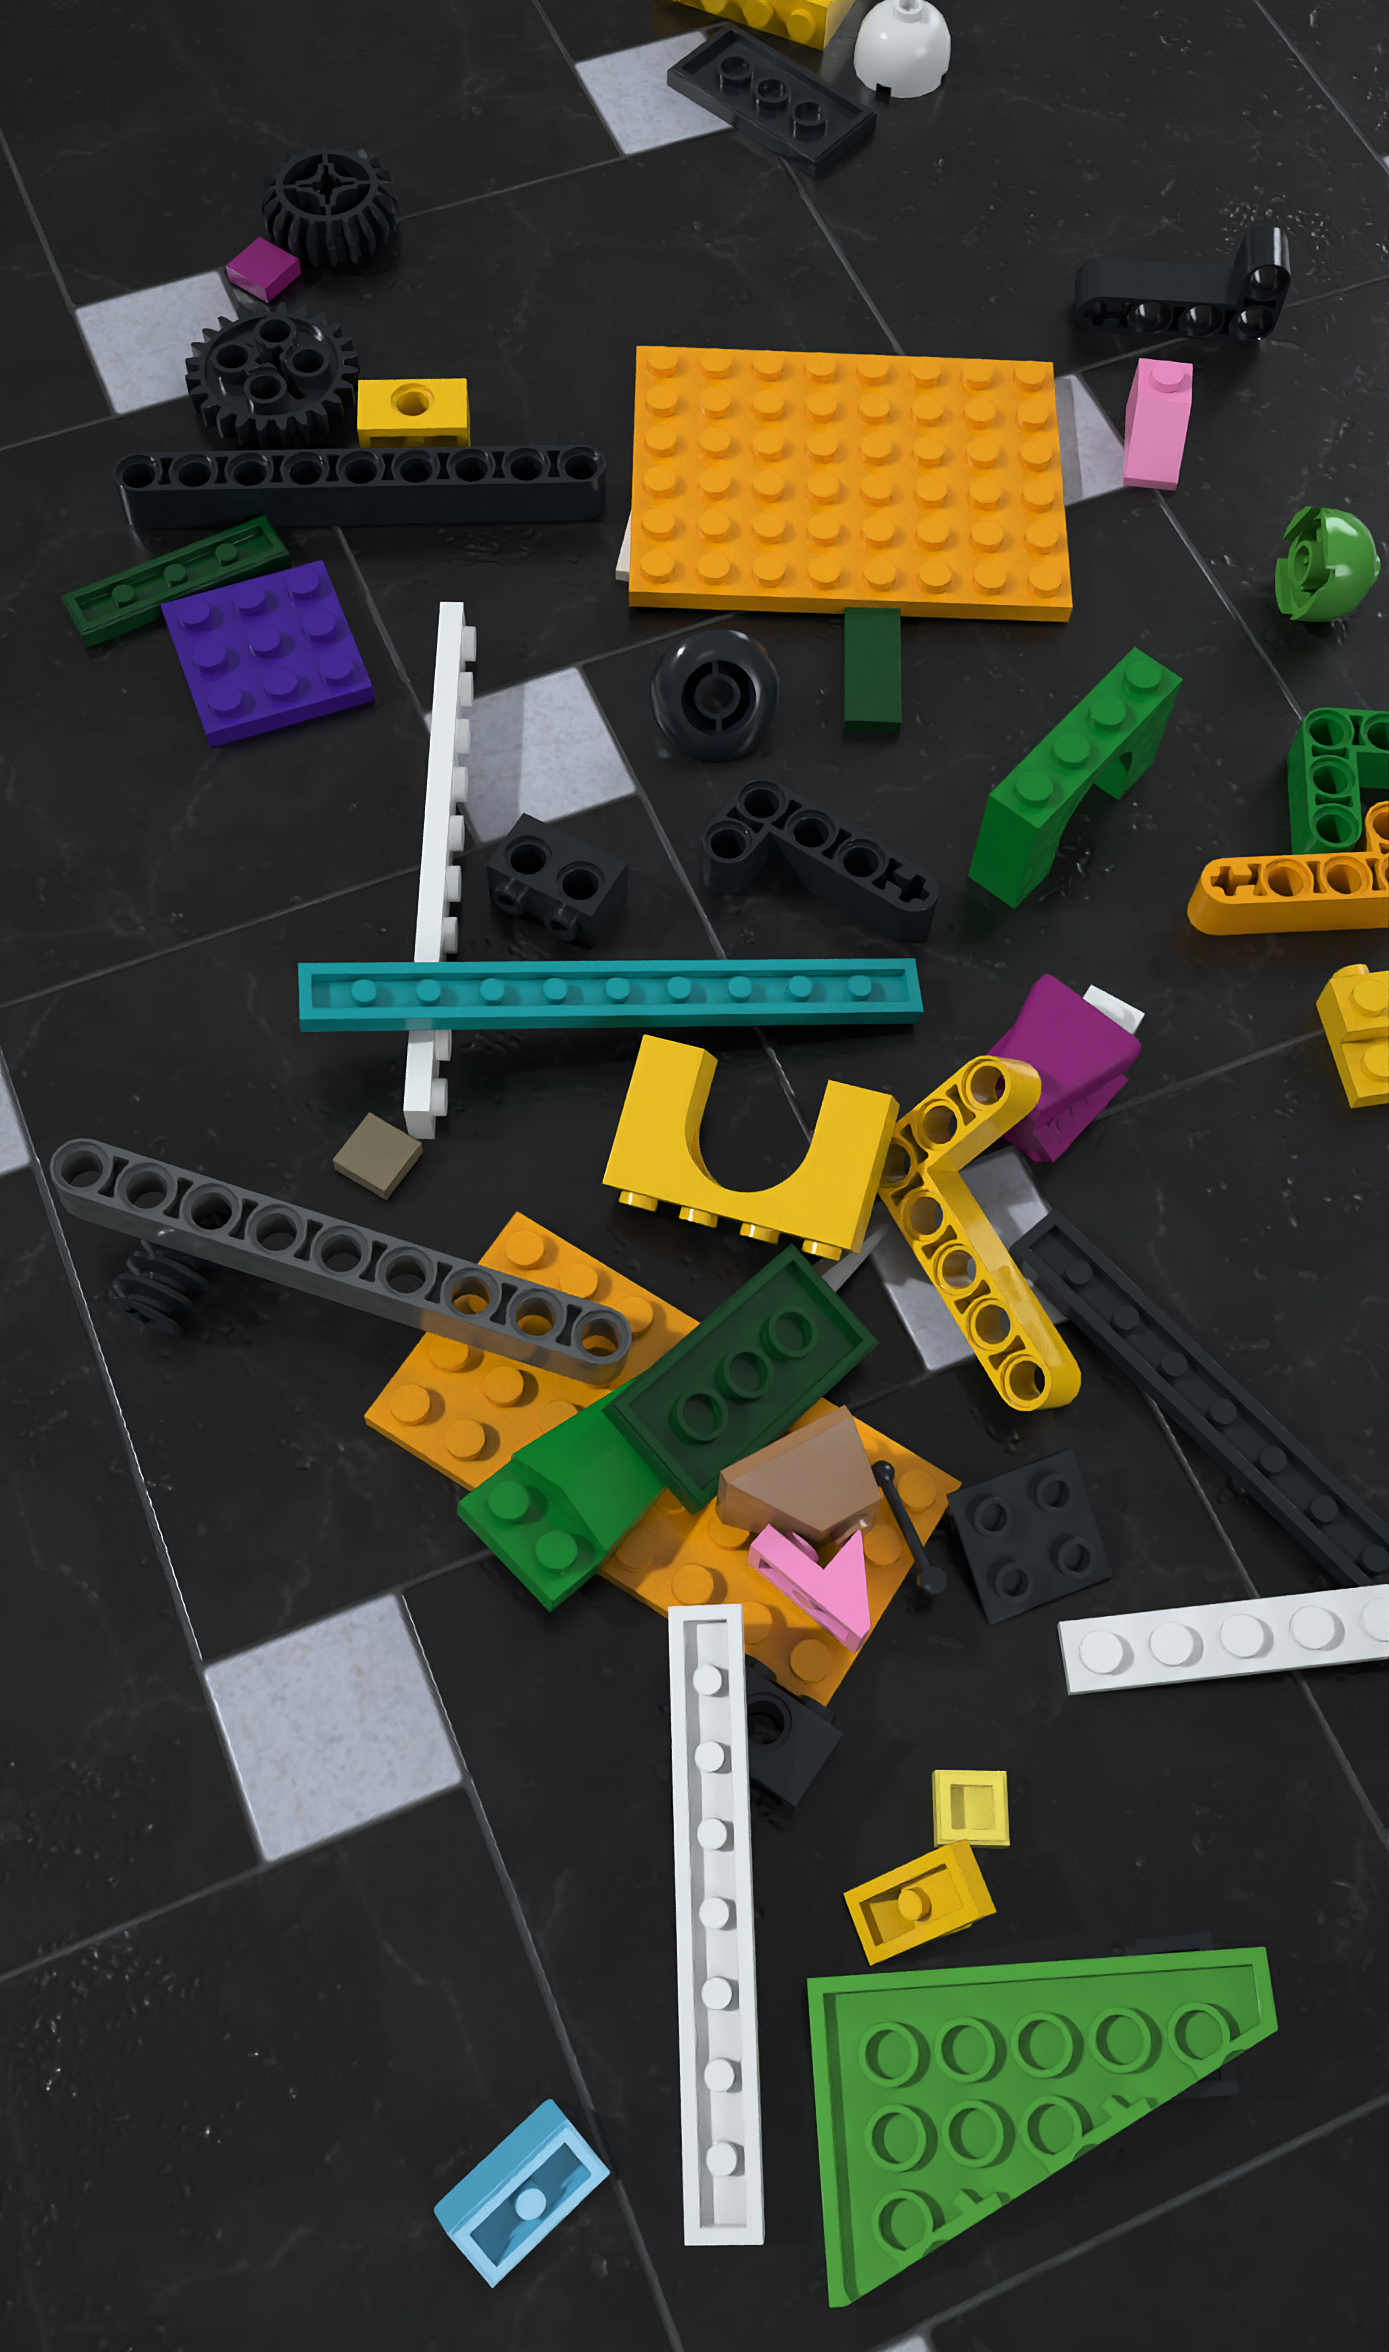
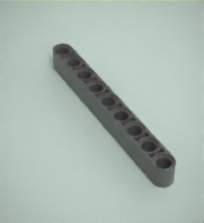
(319, 1238)

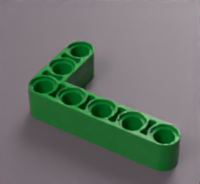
(1325, 768)

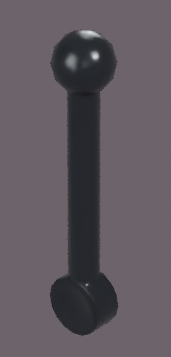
(931, 1579)

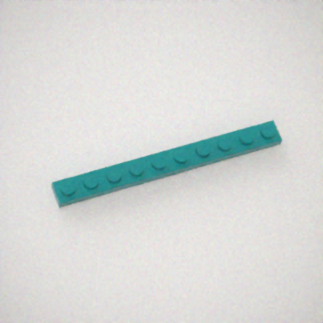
(606, 994)

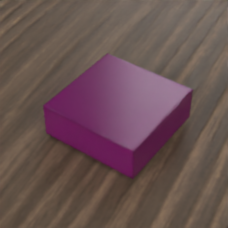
(263, 269)

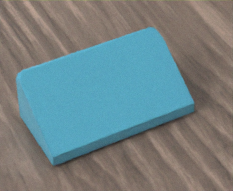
(520, 2192)

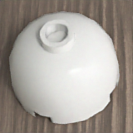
(903, 48)

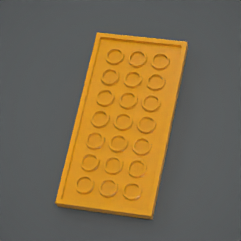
(477, 1408)

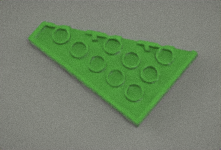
(988, 2079)

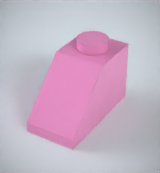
(1157, 423)

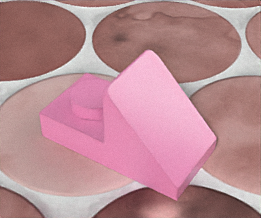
(829, 1596)

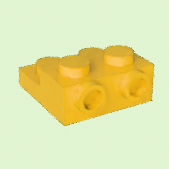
(1357, 1028)

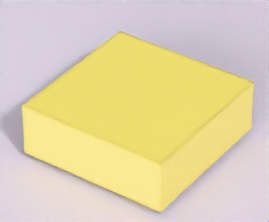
(971, 1808)

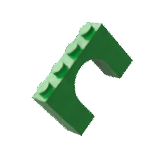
(1101, 742)

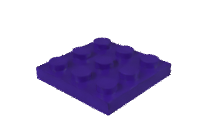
(267, 653)

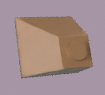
(804, 1484)

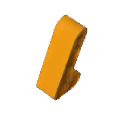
(1299, 890)

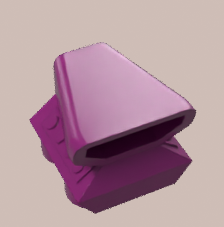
(1077, 1060)

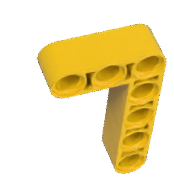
(968, 1233)

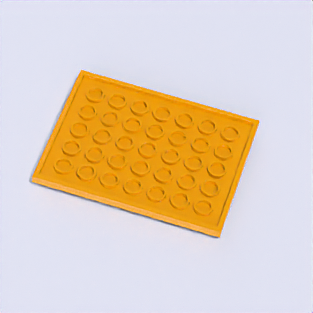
(847, 485)

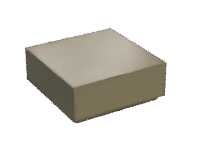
(377, 1156)

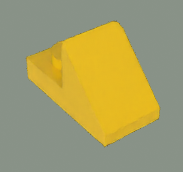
(919, 1902)

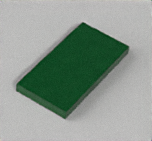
(740, 1377)

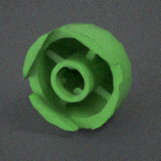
(1326, 566)

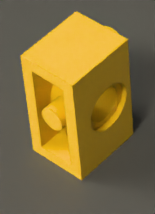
(413, 413)

